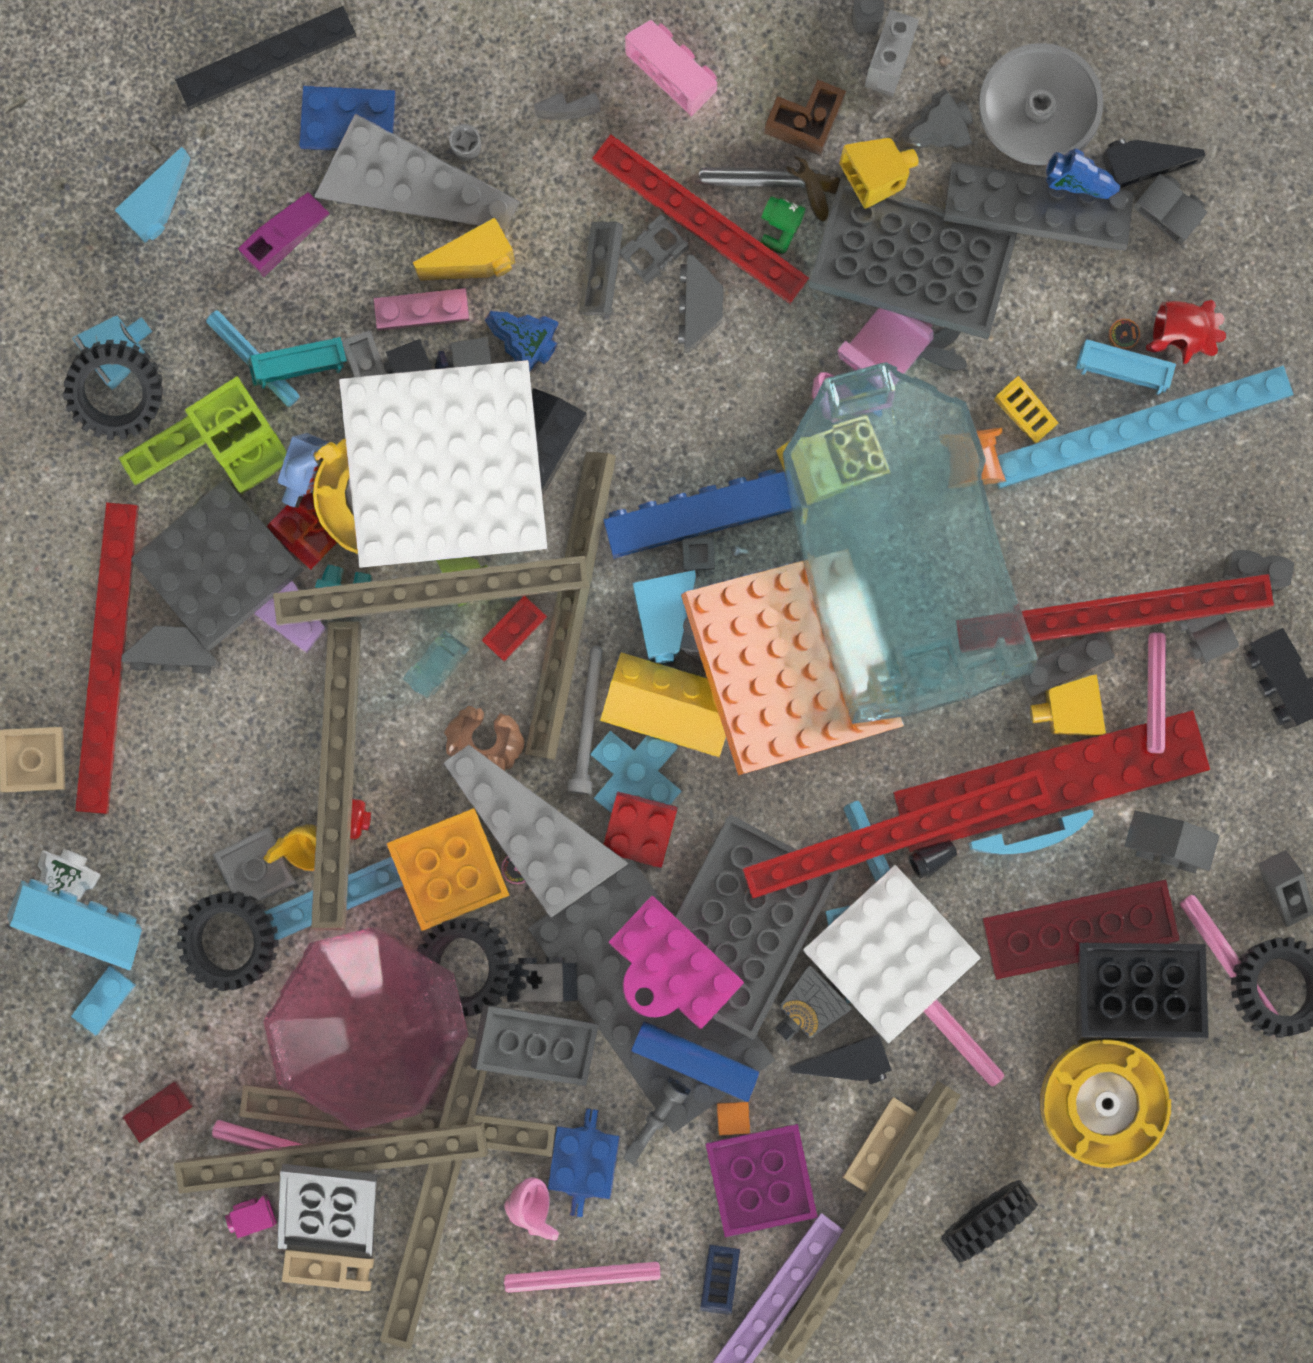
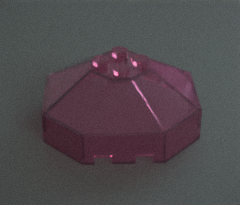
(366, 1028)

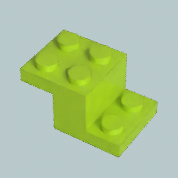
(238, 435)

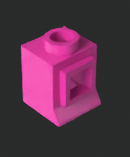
(251, 1216)

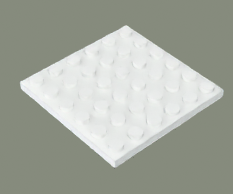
(443, 463)

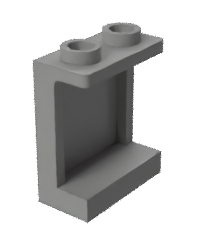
(891, 53)

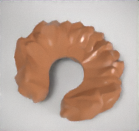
(508, 742)

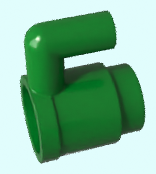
(784, 216)

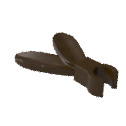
(815, 185)

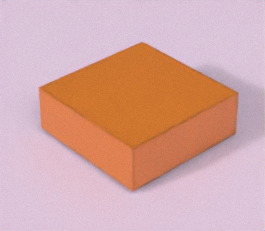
(733, 1118)

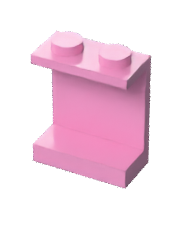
(887, 339)

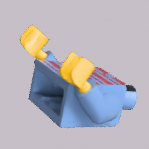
(302, 464)

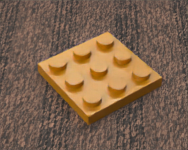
(448, 869)

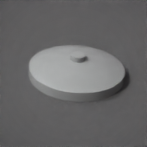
(1040, 103)

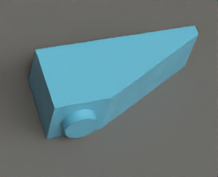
(153, 200)

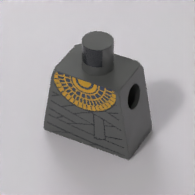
(810, 1006)

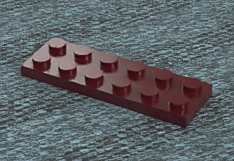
(1052, 932)

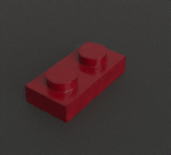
(157, 1111)

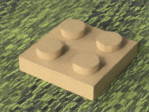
(32, 759)

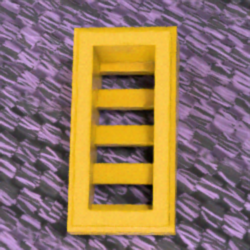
(1026, 393)

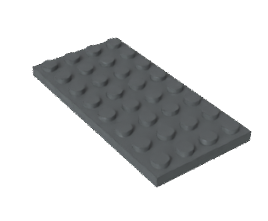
(582, 937)

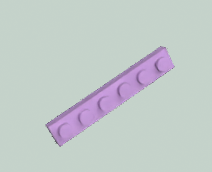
(781, 1293)

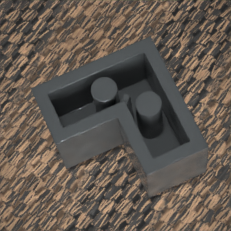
(1172, 840)

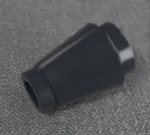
(931, 858)

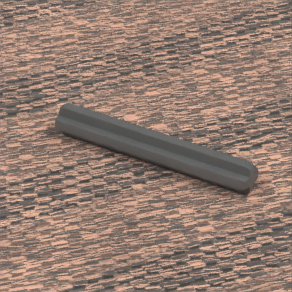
(749, 177)

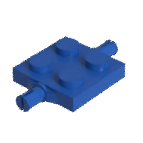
(584, 1162)

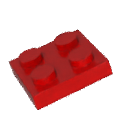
(640, 829)

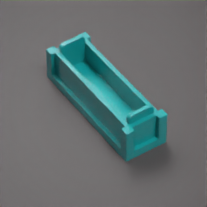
(296, 361)

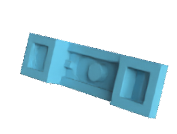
(1068, 825)

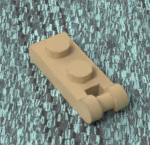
(326, 1270)

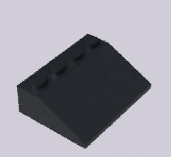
(1142, 993)

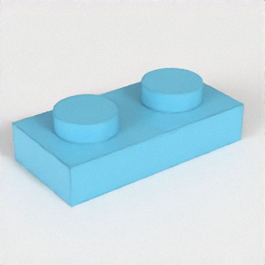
(103, 1000)

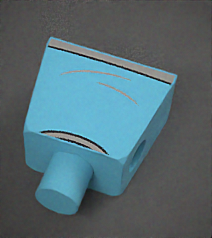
(113, 329)

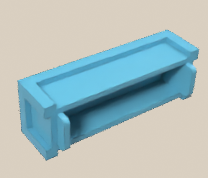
(1125, 365)

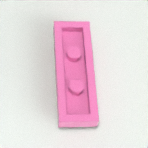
(421, 309)

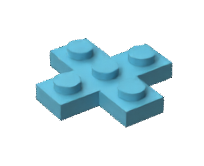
(635, 770)

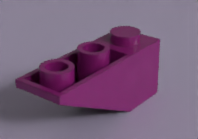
(282, 234)

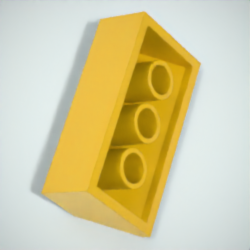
(664, 705)

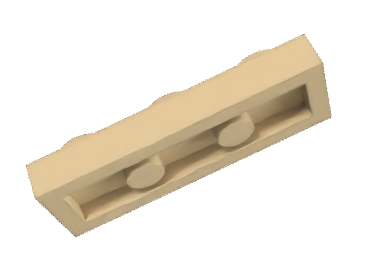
(879, 1144)

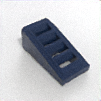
(716, 1307)

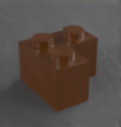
(809, 125)

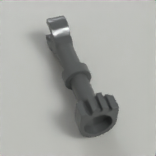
(674, 1092)

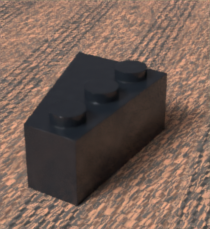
(1281, 678)

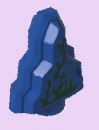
(1079, 175)
(524, 336)

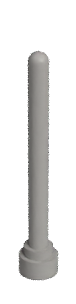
(580, 780)

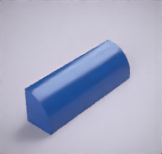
(695, 1061)

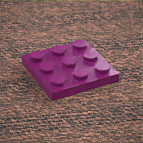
(761, 1180)

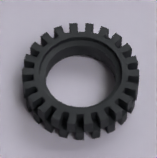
(121, 355)
(194, 952)
(495, 952)
(1248, 994)
(989, 1221)

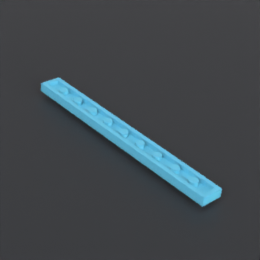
(1144, 426)

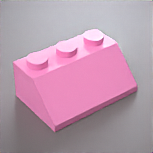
(670, 66)

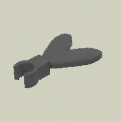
(936, 354)

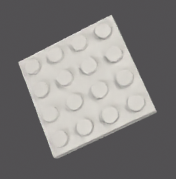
(891, 954)

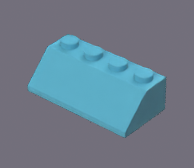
(75, 924)

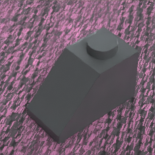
(1286, 887)

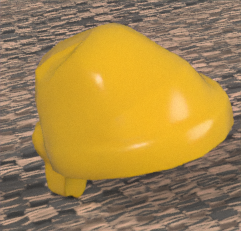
(297, 847)

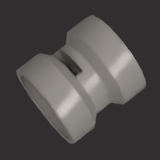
(463, 136)

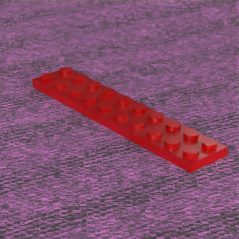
(1073, 774)

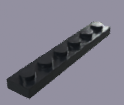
(265, 57)

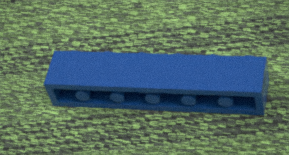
(698, 514)

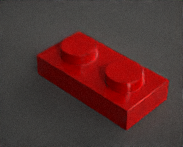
(514, 628)

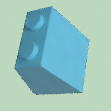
(663, 614)

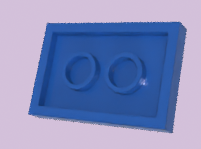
(331, 109)

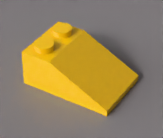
(472, 255)

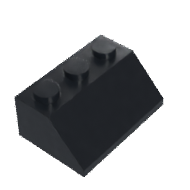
(556, 430)

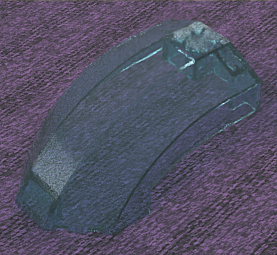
(902, 546)

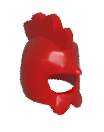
(1188, 328)

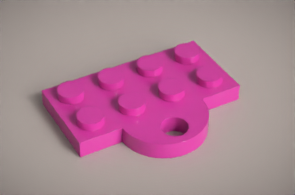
(672, 966)

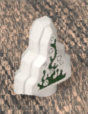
(66, 873)

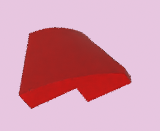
(302, 532)

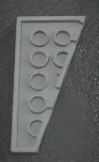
(395, 175)
(543, 844)

